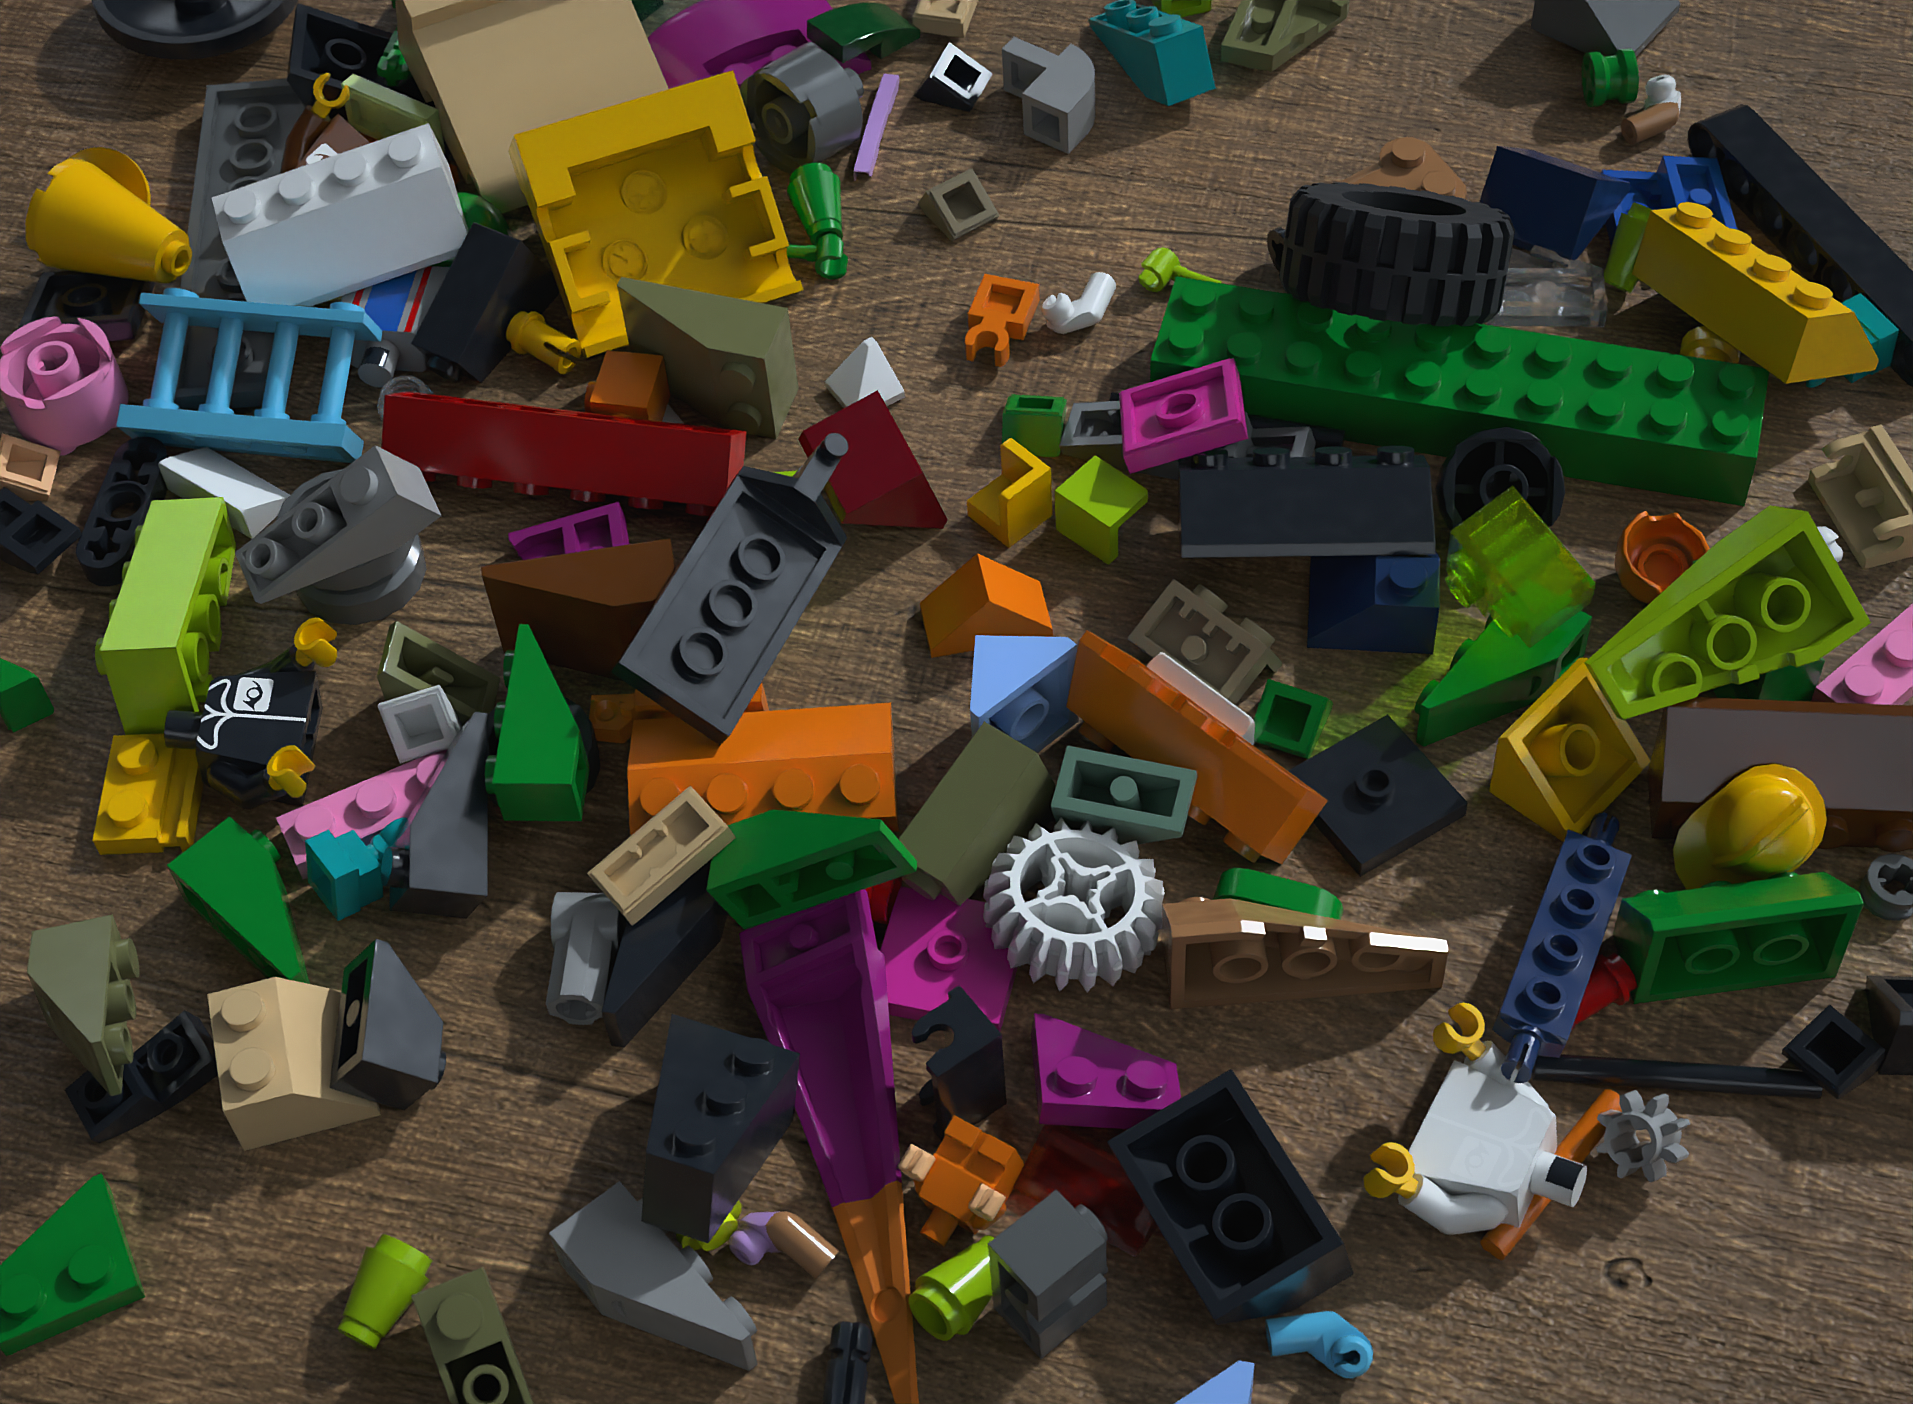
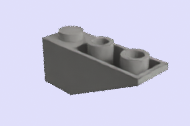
(342, 524)
(648, 1283)

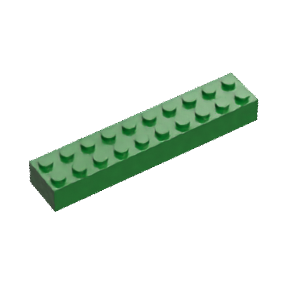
(1594, 405)

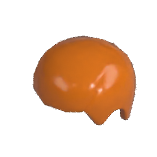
(1655, 553)

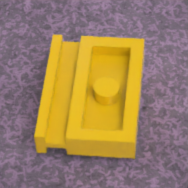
(148, 797)

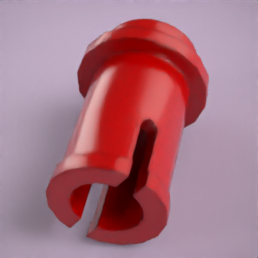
(1608, 983)

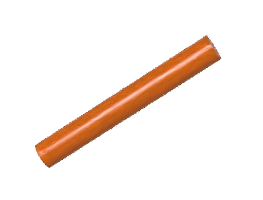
(1575, 1147)

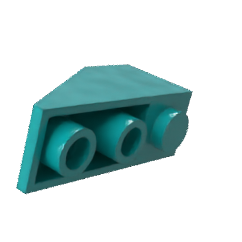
(1156, 50)

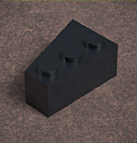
(713, 1124)

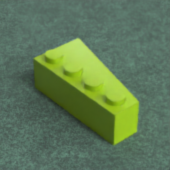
(168, 612)

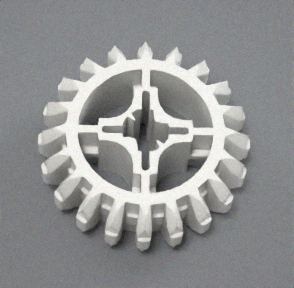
(1065, 925)

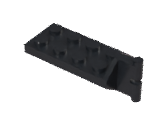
(737, 594)

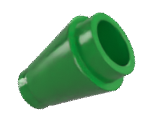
(816, 200)

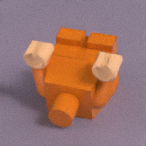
(963, 1180)

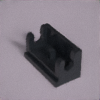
(970, 1068)

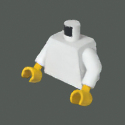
(1480, 1144)

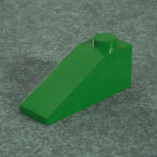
(800, 861)
(240, 893)

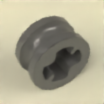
(1883, 872)

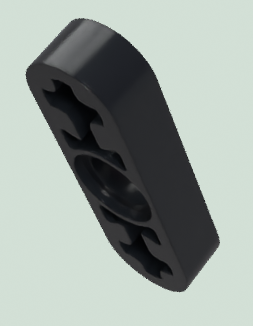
(119, 488)

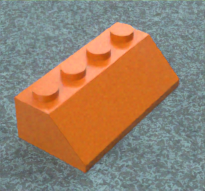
(776, 760)

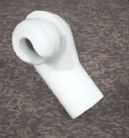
(1070, 316)

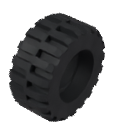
(1396, 254)

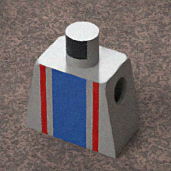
(398, 311)

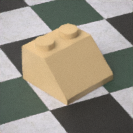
(277, 1061)

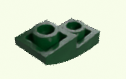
(860, 28)

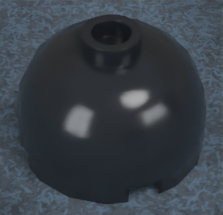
(1491, 464)

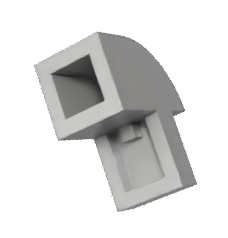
(1053, 90)

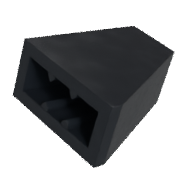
(476, 302)

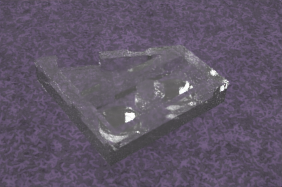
(1551, 292)

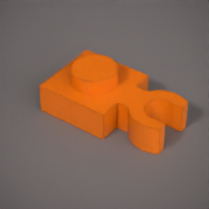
(1000, 312)

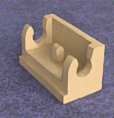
(1868, 496)

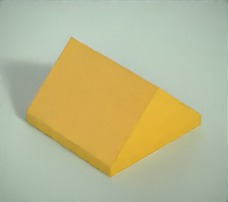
(1566, 756)

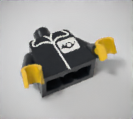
(260, 724)

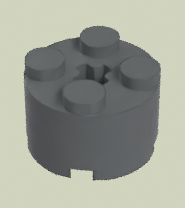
(803, 107)

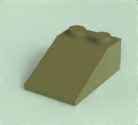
(718, 352)

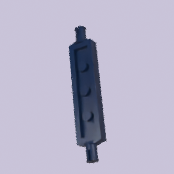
(1561, 947)

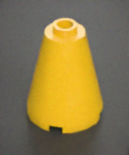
(102, 228)

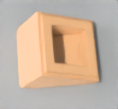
(27, 468)

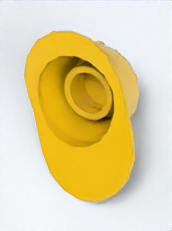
(1751, 828)

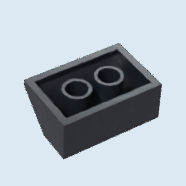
(1232, 1204)

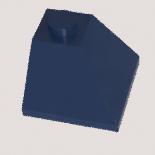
(1374, 602)

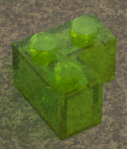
(1516, 570)

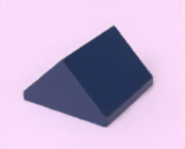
(1551, 199)

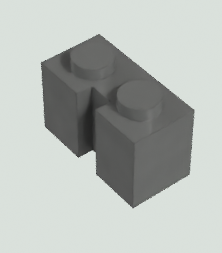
(1049, 1272)

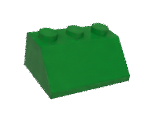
(1736, 935)

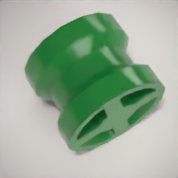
(1610, 77)

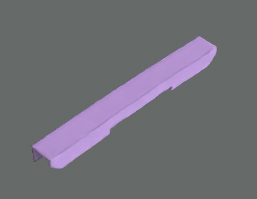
(876, 124)

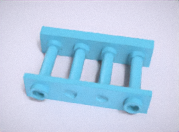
(270, 429)

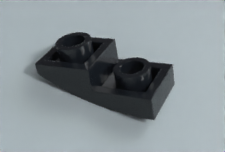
(160, 1076)

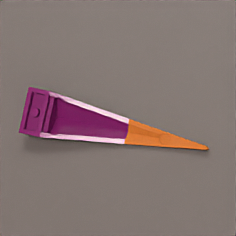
(826, 997)

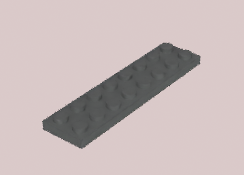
(238, 146)

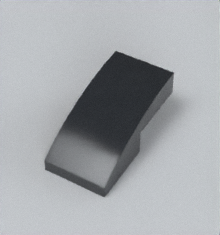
(32, 533)

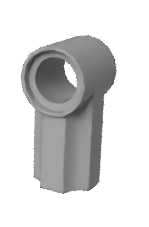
(585, 944)

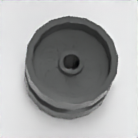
(367, 590)

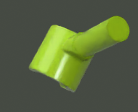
(1164, 266)

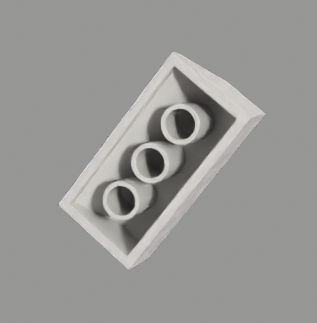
(343, 221)

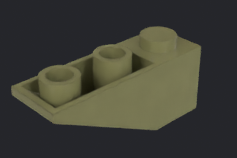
(86, 992)
(471, 1342)

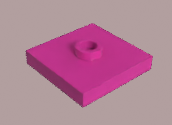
(1182, 415)
(936, 949)

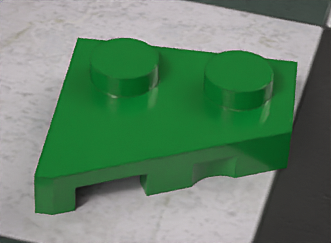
(67, 1271)

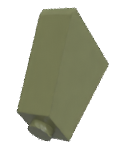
(973, 814)

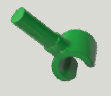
(827, 255)

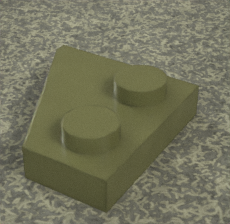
(1274, 31)

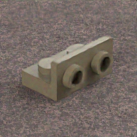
(1204, 640)

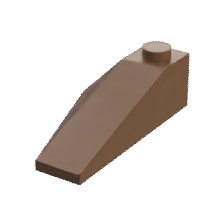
(1267, 953)

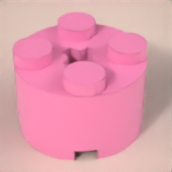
(61, 383)

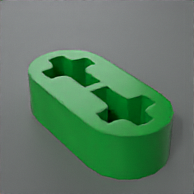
(1277, 892)

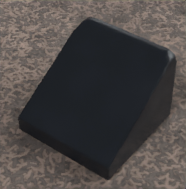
(953, 80)
(1835, 1053)

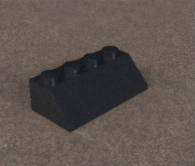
(1305, 504)

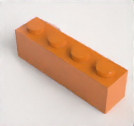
(1157, 723)

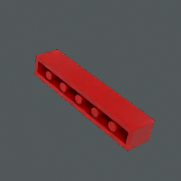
(563, 450)

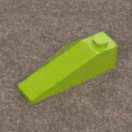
(1741, 610)

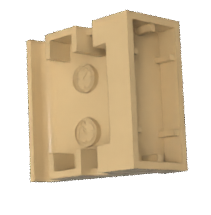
(519, 68)

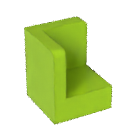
(1095, 505)

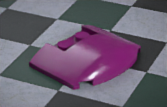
(736, 37)

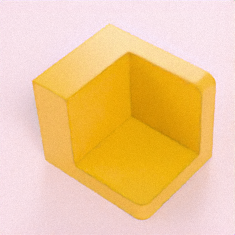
(1016, 499)

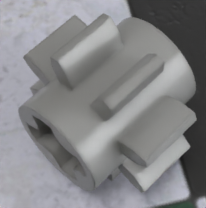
(1625, 1148)

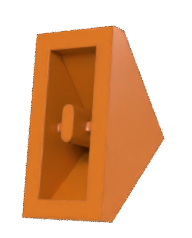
(983, 601)

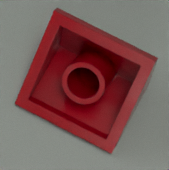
(878, 474)

